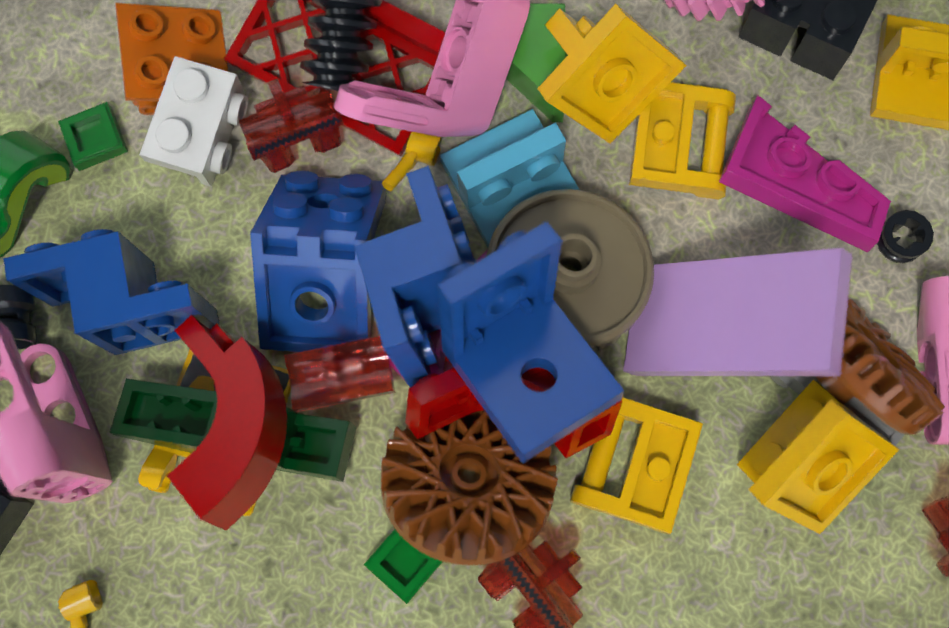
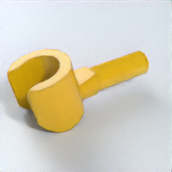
(419, 148)
(80, 601)

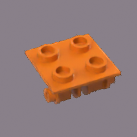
(153, 37)

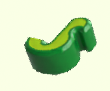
(24, 163)

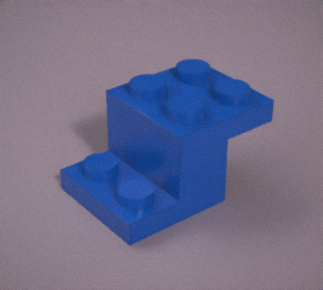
(405, 272)
(109, 291)

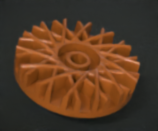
(882, 377)
(465, 492)

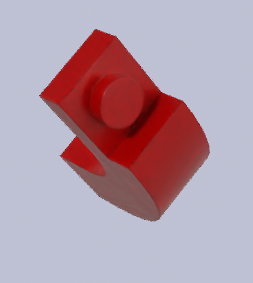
(446, 398)
(247, 433)

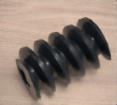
(338, 42)

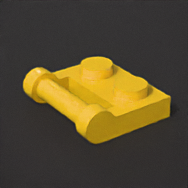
(665, 139)
(655, 469)

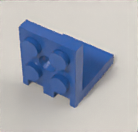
(308, 245)
(504, 321)

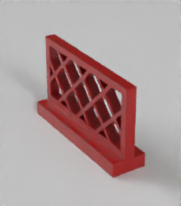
(395, 29)

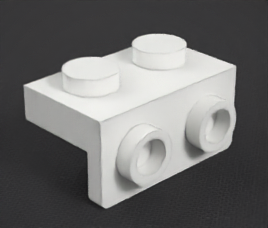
(195, 120)

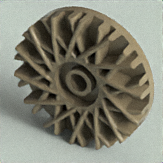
(606, 250)

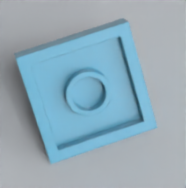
(507, 168)

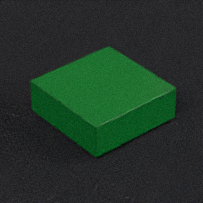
(92, 136)
(401, 566)

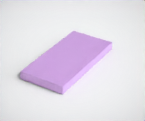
(744, 317)

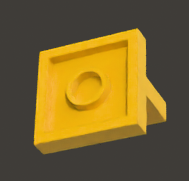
(608, 71)
(912, 72)
(815, 459)

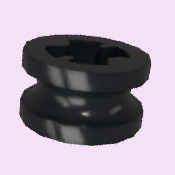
(920, 228)

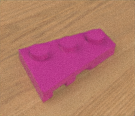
(795, 179)

